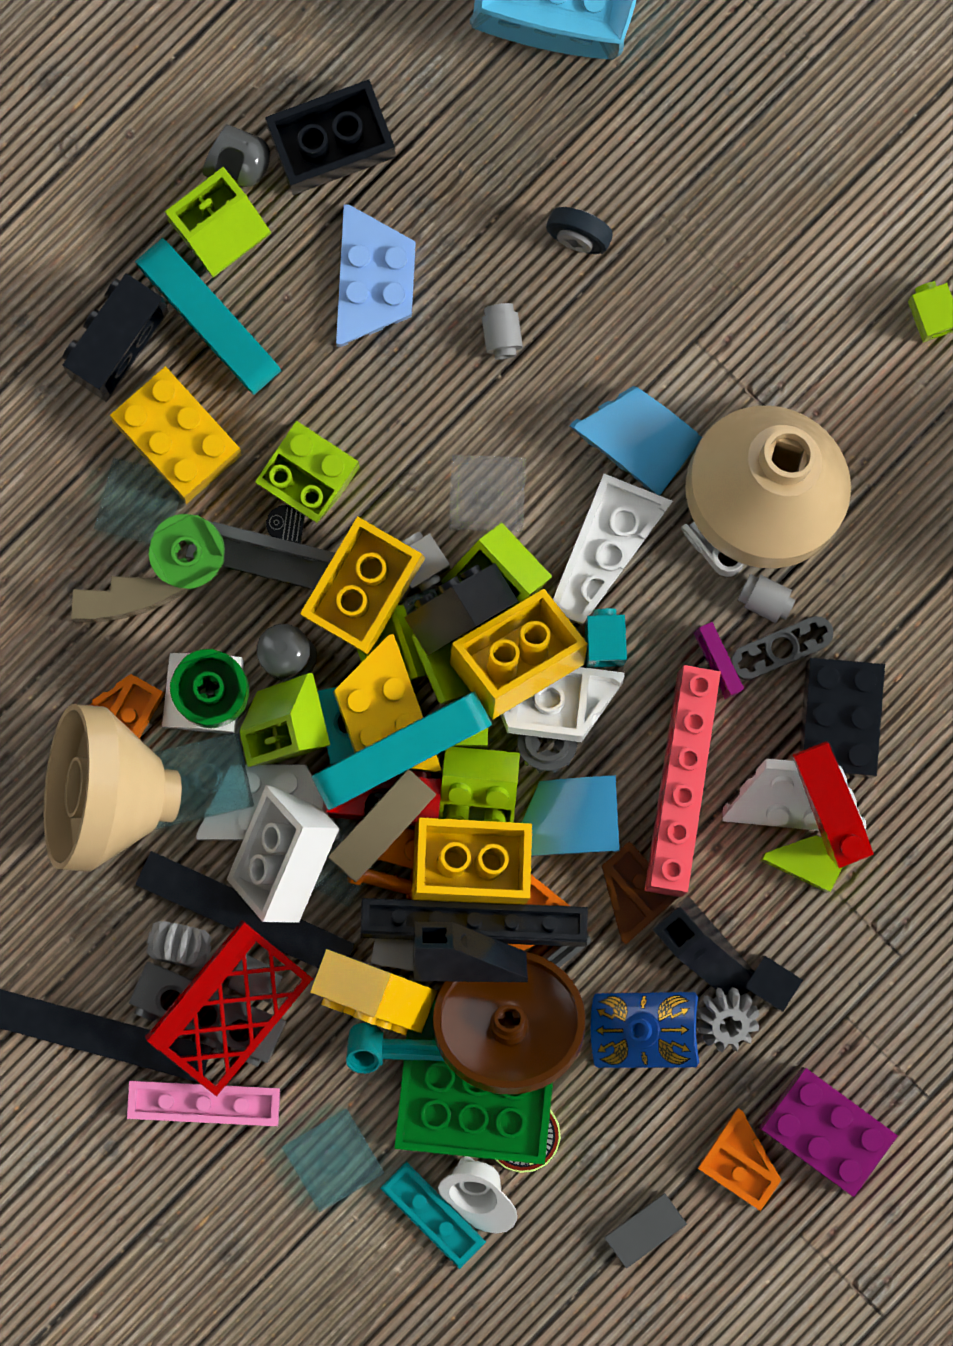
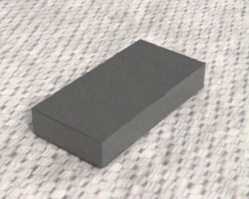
(645, 1230)

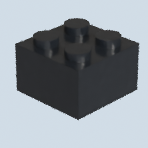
(459, 607)

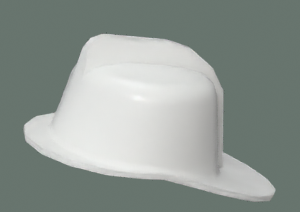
(478, 1197)

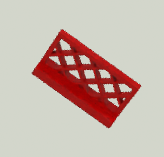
(203, 987)

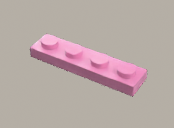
(197, 1104)

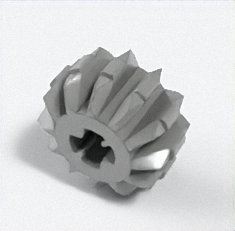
(178, 944)
(730, 1032)

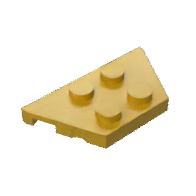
(380, 700)

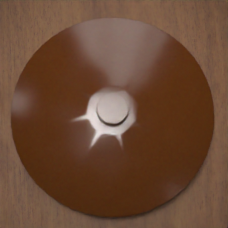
(511, 1032)

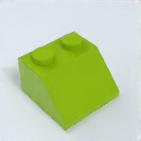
(514, 561)

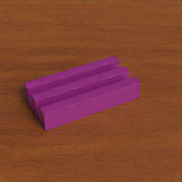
(718, 659)

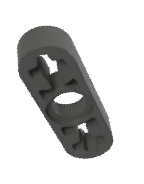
(803, 628)

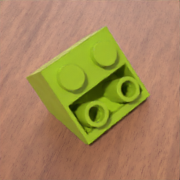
(217, 222)
(308, 472)
(284, 722)
(479, 784)

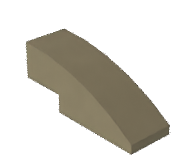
(125, 599)
(382, 825)

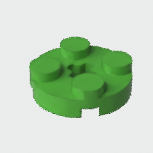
(166, 544)

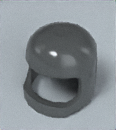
(241, 154)
(285, 651)

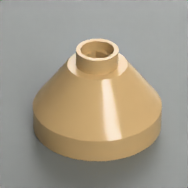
(768, 486)
(102, 789)

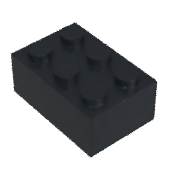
(330, 137)
(114, 336)
(845, 709)

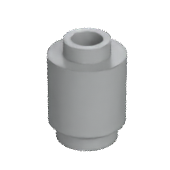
(502, 331)
(766, 598)
(258, 983)

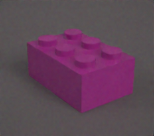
(828, 1131)

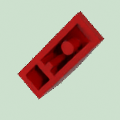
(832, 805)

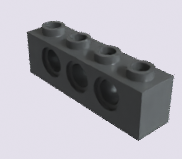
(158, 980)

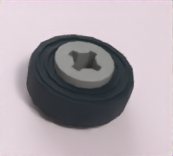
(579, 230)

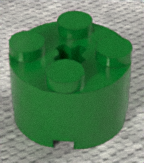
(190, 679)

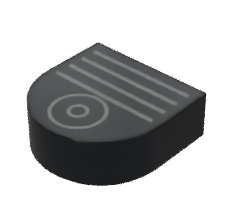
(286, 523)

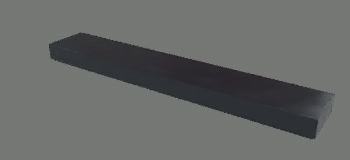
(229, 908)
(499, 921)
(92, 1033)

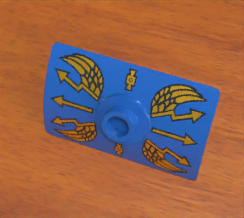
(644, 1030)

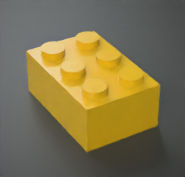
(175, 435)
(362, 585)
(518, 653)
(472, 861)
(372, 994)

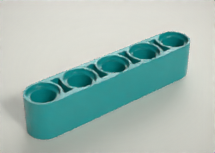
(208, 316)
(401, 750)

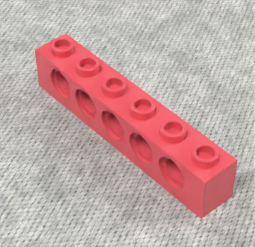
(682, 781)

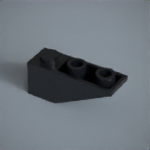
(703, 947)
(462, 955)

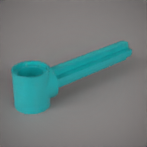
(368, 1049)

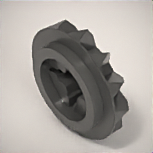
(530, 745)

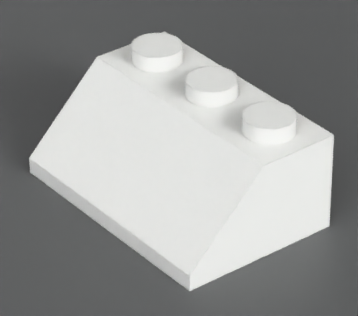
(282, 856)

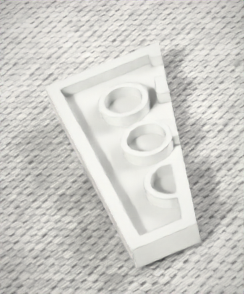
(608, 540)

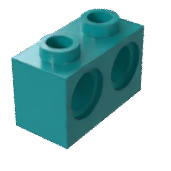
(606, 639)

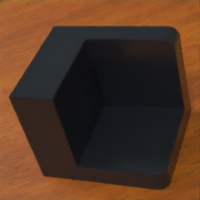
(773, 983)

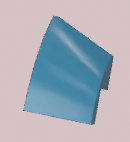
(640, 437)
(574, 816)

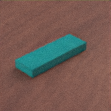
(433, 1215)

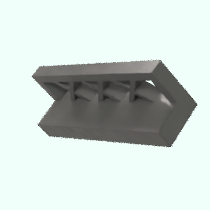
(271, 557)

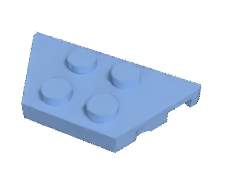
(373, 276)

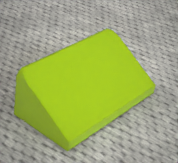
(442, 676)

